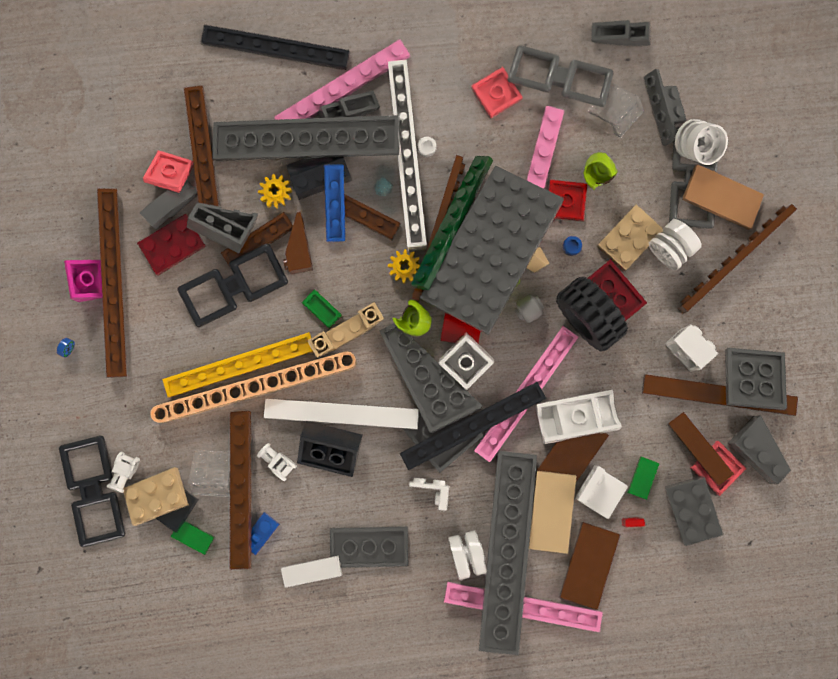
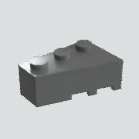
(222, 225)
(760, 450)

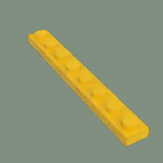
(237, 365)

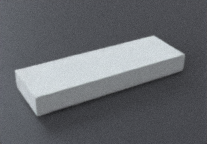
(311, 571)

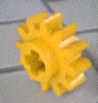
(282, 192)
(402, 259)

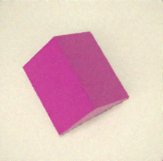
(84, 279)

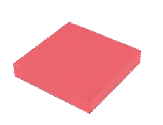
(496, 92)
(168, 171)
(731, 461)

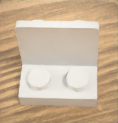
(601, 492)
(441, 497)

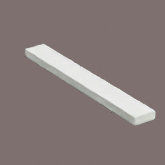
(341, 413)

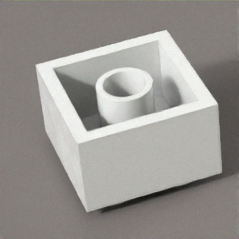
(691, 348)
(466, 361)

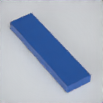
(334, 202)

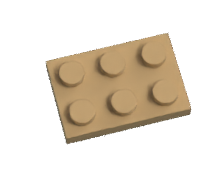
(630, 237)
(155, 496)

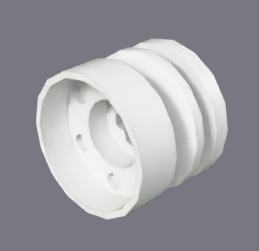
(701, 141)
(675, 244)

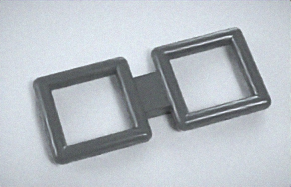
(560, 76)
(675, 186)

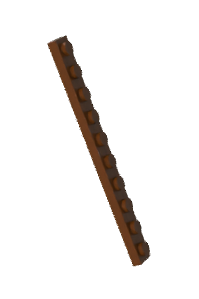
(111, 283)

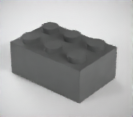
(694, 510)

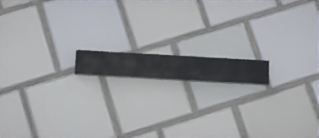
(275, 47)
(472, 426)

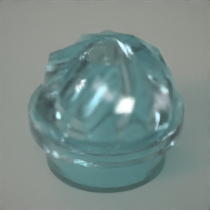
(383, 187)

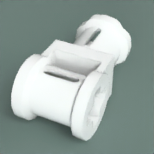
(277, 462)
(123, 471)

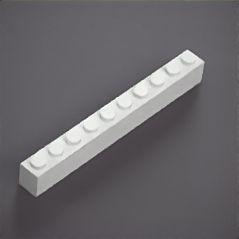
(407, 157)

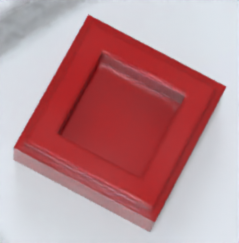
(633, 522)

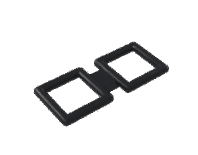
(232, 285)
(91, 491)

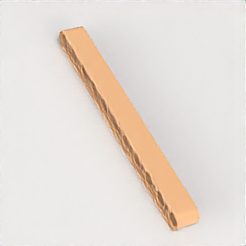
(245, 391)

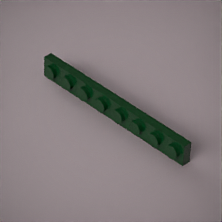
(451, 223)

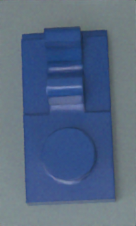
(262, 531)

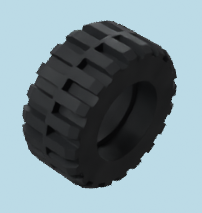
(592, 313)

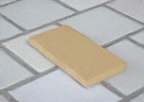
(552, 512)

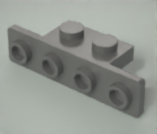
(665, 106)

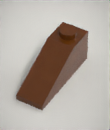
(297, 251)

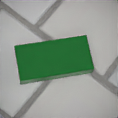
(321, 309)
(643, 477)
(194, 537)

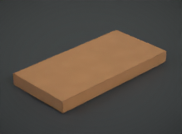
(723, 197)

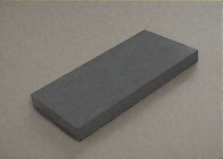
(370, 546)

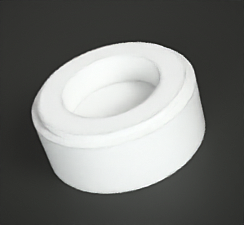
(426, 146)

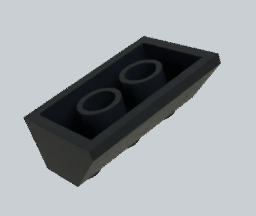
(308, 174)
(329, 448)

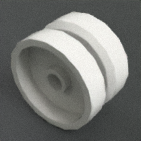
(467, 555)

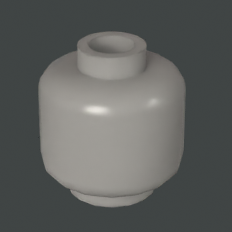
(529, 308)

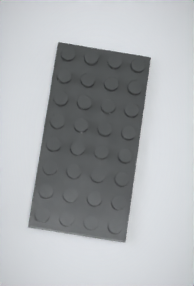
(492, 249)

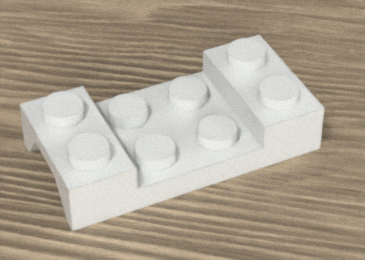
(577, 416)

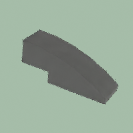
(621, 33)
(351, 106)
(168, 205)

